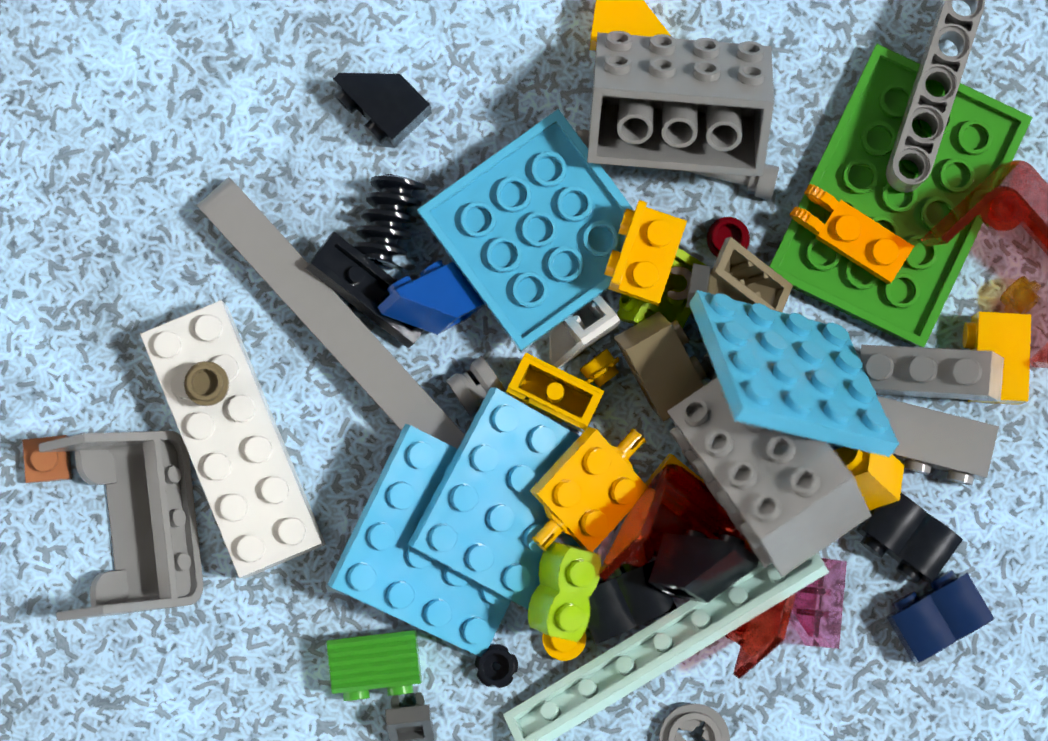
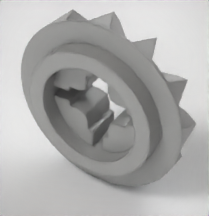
(690, 716)

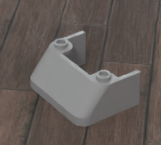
(148, 517)

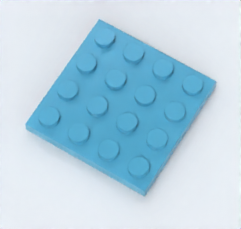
(532, 229)
(792, 374)
(484, 505)
(402, 580)

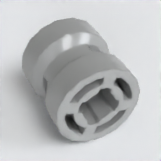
(465, 385)

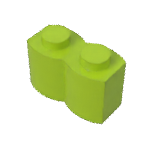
(566, 582)

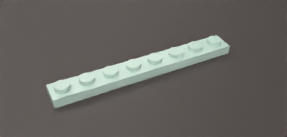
(654, 651)

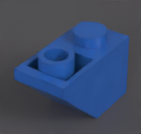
(434, 300)

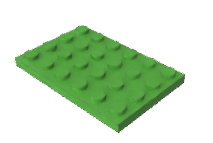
(853, 169)

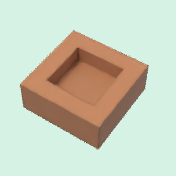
(45, 465)

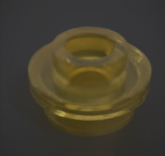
(1021, 296)

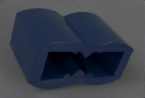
(939, 616)

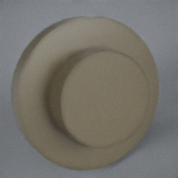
(206, 383)

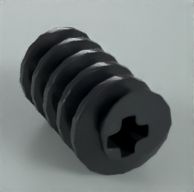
(387, 218)

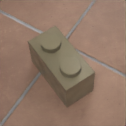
(661, 362)

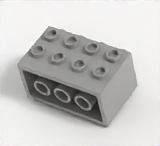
(681, 104)
(777, 487)

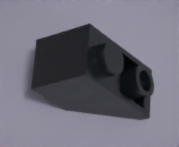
(385, 101)
(700, 567)

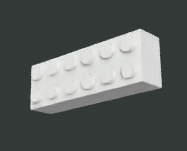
(234, 443)

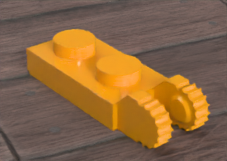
(854, 235)

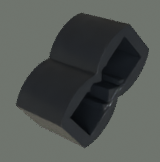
(910, 537)
(626, 602)

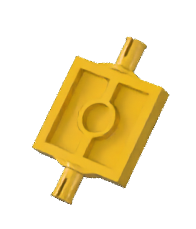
(589, 489)

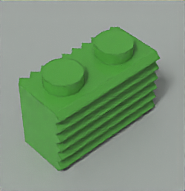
(374, 663)

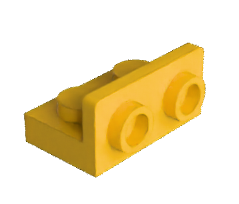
(646, 253)

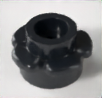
(504, 675)

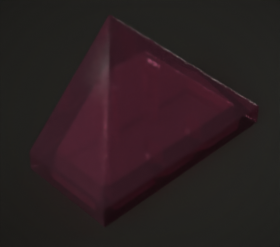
(819, 607)

